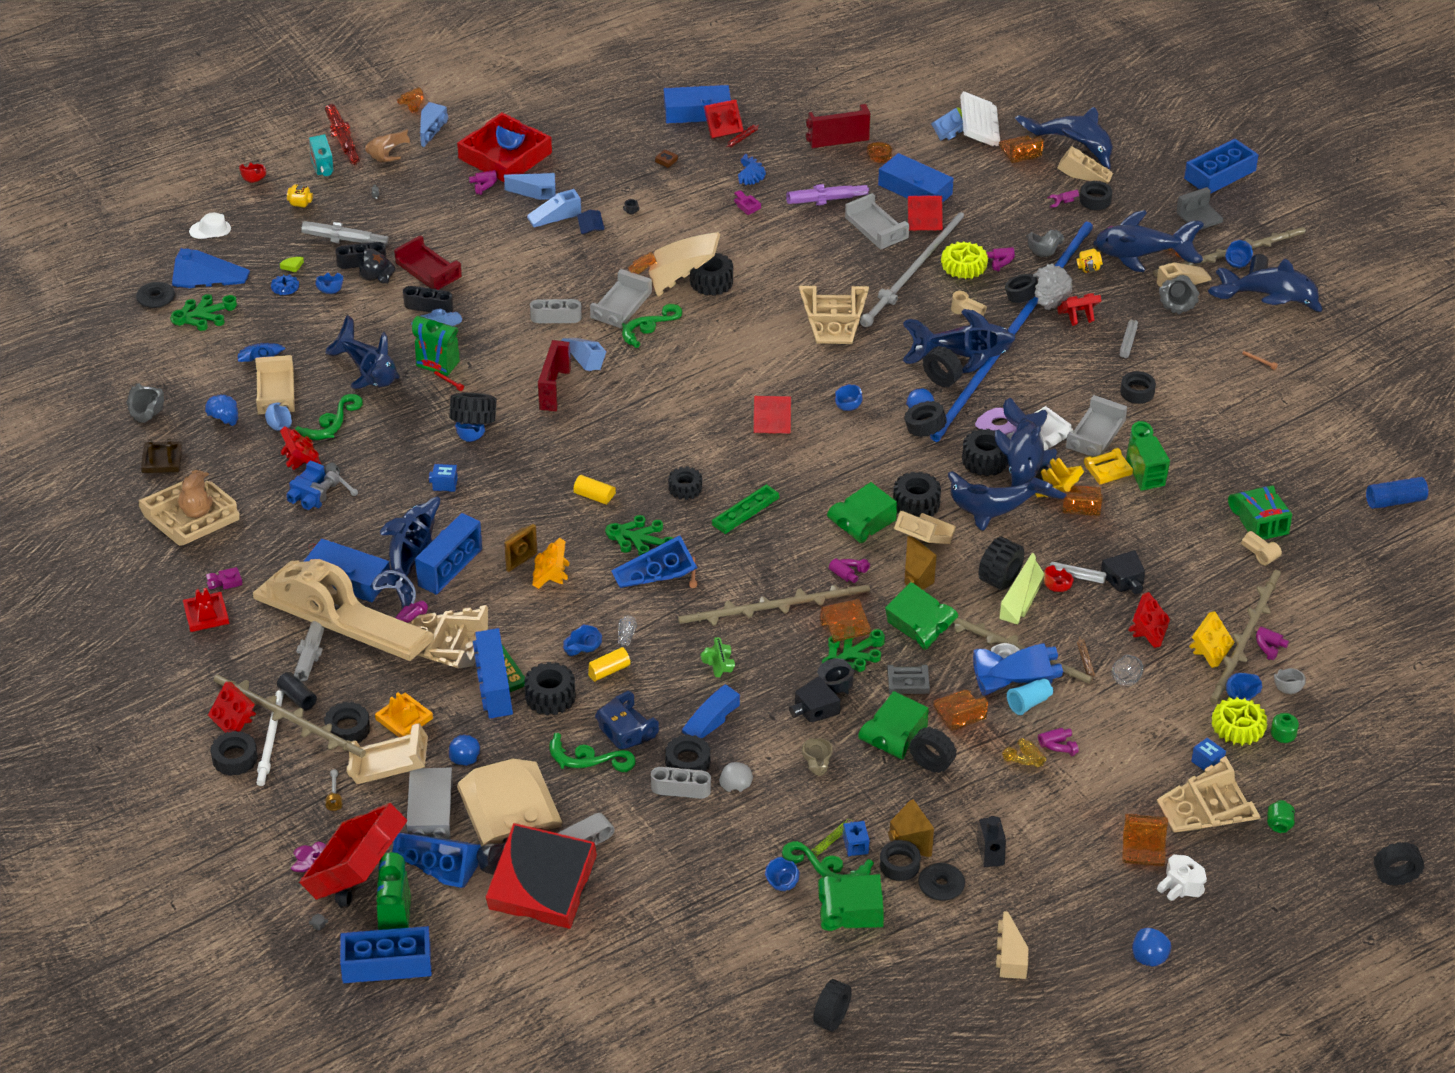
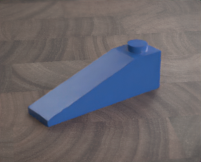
(198, 268)
(659, 564)
(444, 859)

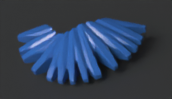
(752, 172)
(259, 350)

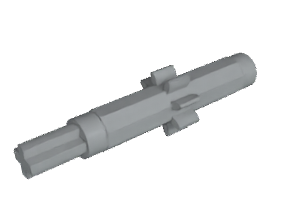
(338, 232)
(309, 651)

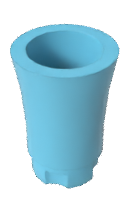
(1029, 695)

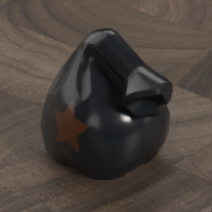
(375, 266)

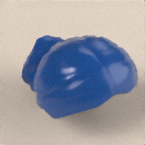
(582, 640)
(1243, 686)

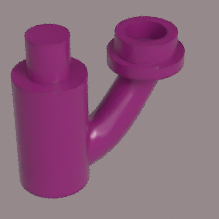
(487, 180)
(1006, 255)
(841, 568)
(410, 612)
(1265, 636)
(1051, 739)

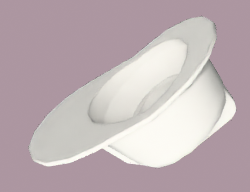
(210, 226)

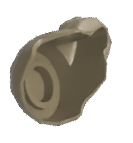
(817, 754)

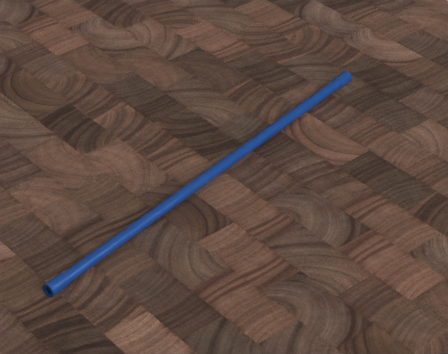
(983, 370)

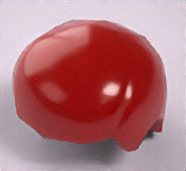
(253, 172)
(1057, 580)

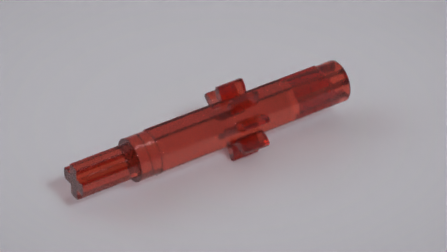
(341, 131)

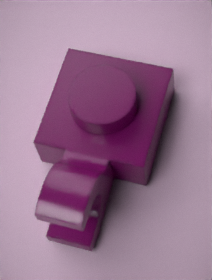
(1066, 197)
(747, 204)
(226, 578)

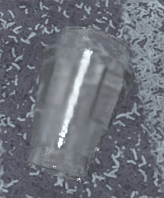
(626, 629)

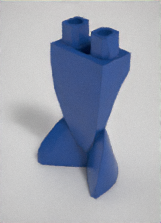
(1021, 667)

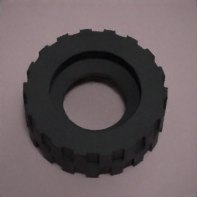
(936, 373)
(920, 427)
(349, 711)
(938, 741)
(688, 744)
(236, 765)
(1396, 853)
(832, 1005)

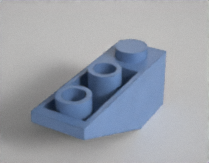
(432, 119)
(531, 185)
(560, 207)
(587, 353)

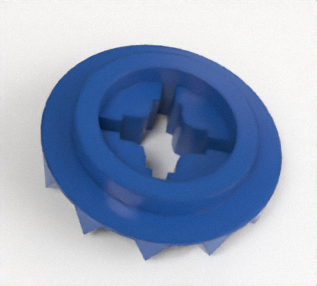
(291, 286)

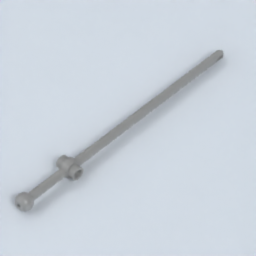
(888, 296)

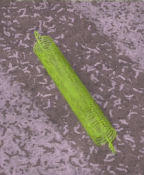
(836, 837)

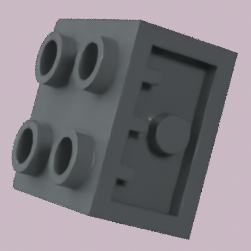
(1196, 207)

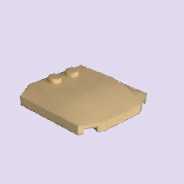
(164, 512)
(507, 795)

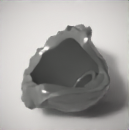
(1045, 245)
(1179, 294)
(144, 402)

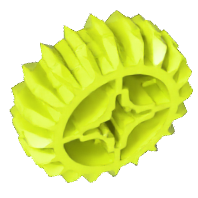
(964, 260)
(1239, 721)

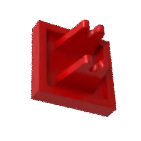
(723, 119)
(924, 213)
(1074, 304)
(772, 414)
(298, 448)
(205, 610)
(1150, 620)
(231, 709)

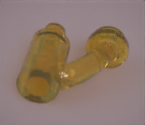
(1032, 753)

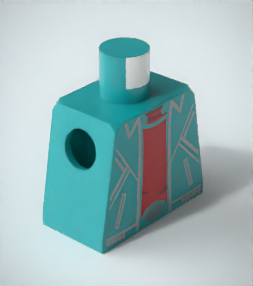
(322, 163)

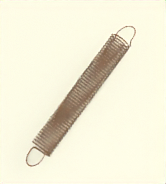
(1083, 658)

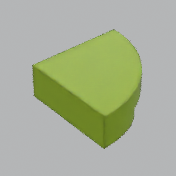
(292, 264)

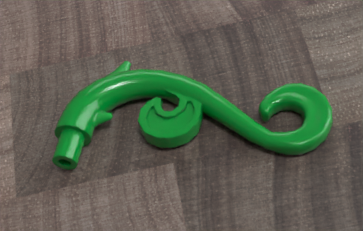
(647, 323)
(337, 420)
(589, 754)
(828, 862)

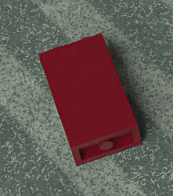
(838, 128)
(426, 264)
(556, 362)

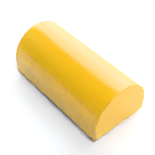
(594, 489)
(608, 664)

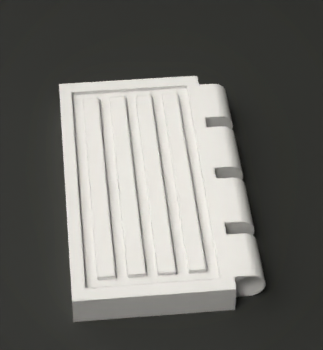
(980, 119)
(1054, 429)

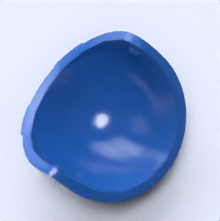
(508, 139)
(1151, 947)

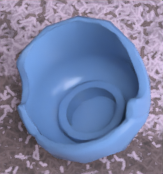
(278, 416)

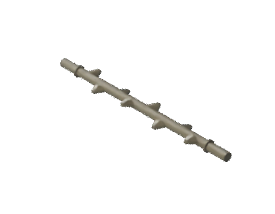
(1254, 244)
(764, 603)
(1249, 632)
(993, 638)
(295, 717)

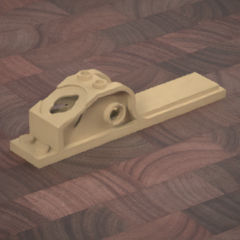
(303, 582)

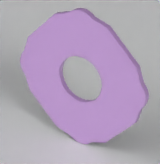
(986, 419)

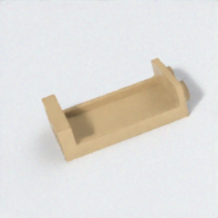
(275, 382)
(925, 528)
(389, 757)

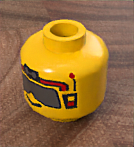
(299, 195)
(1089, 260)

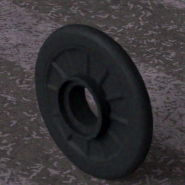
(165, 296)
(948, 891)

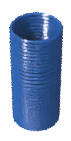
(1397, 492)

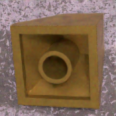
(520, 547)
(919, 564)
(913, 826)

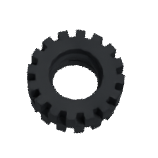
(682, 475)

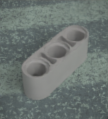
(555, 311)
(680, 782)
(593, 829)

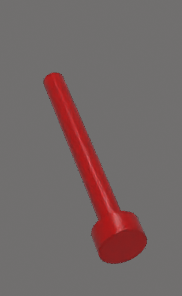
(460, 387)

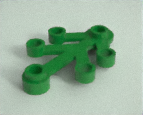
(183, 316)
(618, 532)
(875, 639)

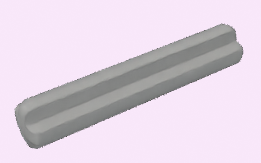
(1128, 338)
(1082, 573)

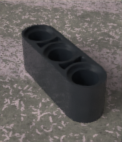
(350, 255)
(427, 299)

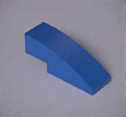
(712, 712)

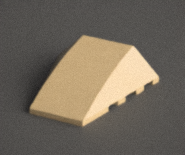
(679, 258)
(834, 316)
(453, 635)
(1207, 801)

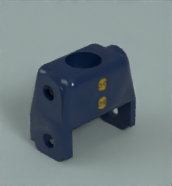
(624, 724)

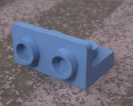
(948, 125)

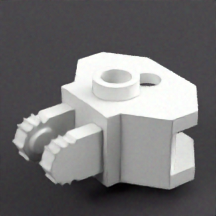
(1183, 880)

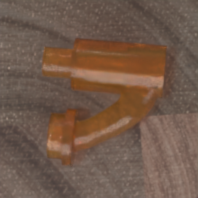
(412, 98)
(642, 263)

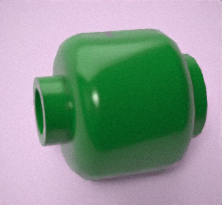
(1284, 727)
(1281, 816)

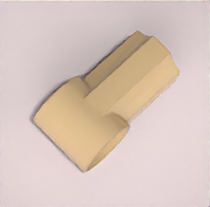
(962, 301)
(1264, 551)

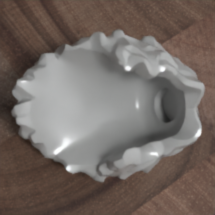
(1053, 286)

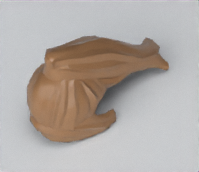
(382, 145)
(193, 498)

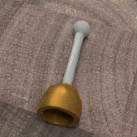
(333, 797)

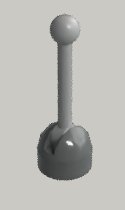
(334, 468)

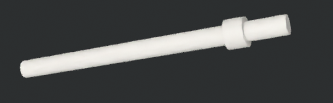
(264, 765)

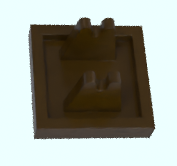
(161, 456)

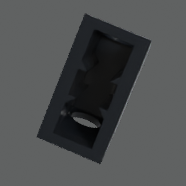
(1124, 572)
(815, 701)
(991, 833)

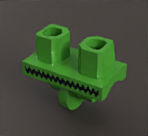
(717, 657)

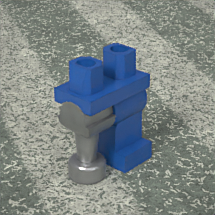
(311, 486)

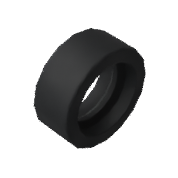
(1095, 187)
(1021, 288)
(1138, 378)
(900, 847)

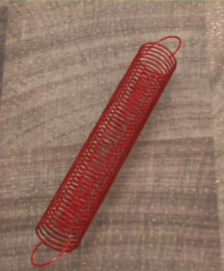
(746, 135)

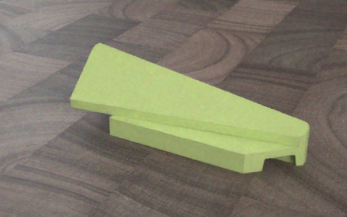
(1022, 591)

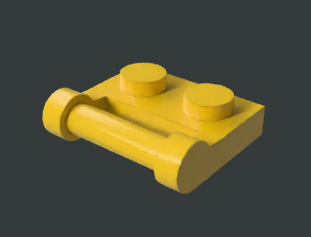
(1108, 471)

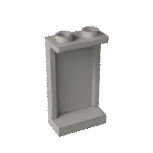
(875, 222)
(622, 299)
(1097, 427)
(429, 802)

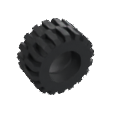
(713, 276)
(472, 408)
(982, 453)
(917, 494)
(1001, 563)
(549, 688)

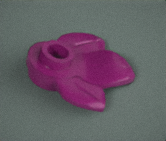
(306, 856)

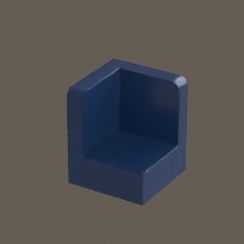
(590, 221)

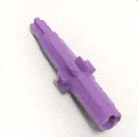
(821, 194)

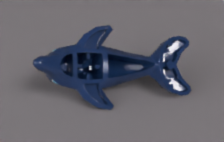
(1079, 128)
(1132, 241)
(1280, 282)
(976, 341)
(373, 362)
(1026, 446)
(992, 502)
(409, 538)

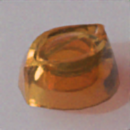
(879, 152)

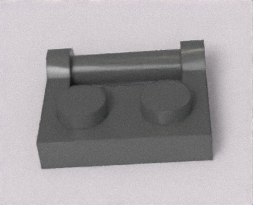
(908, 679)

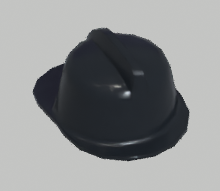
(837, 675)

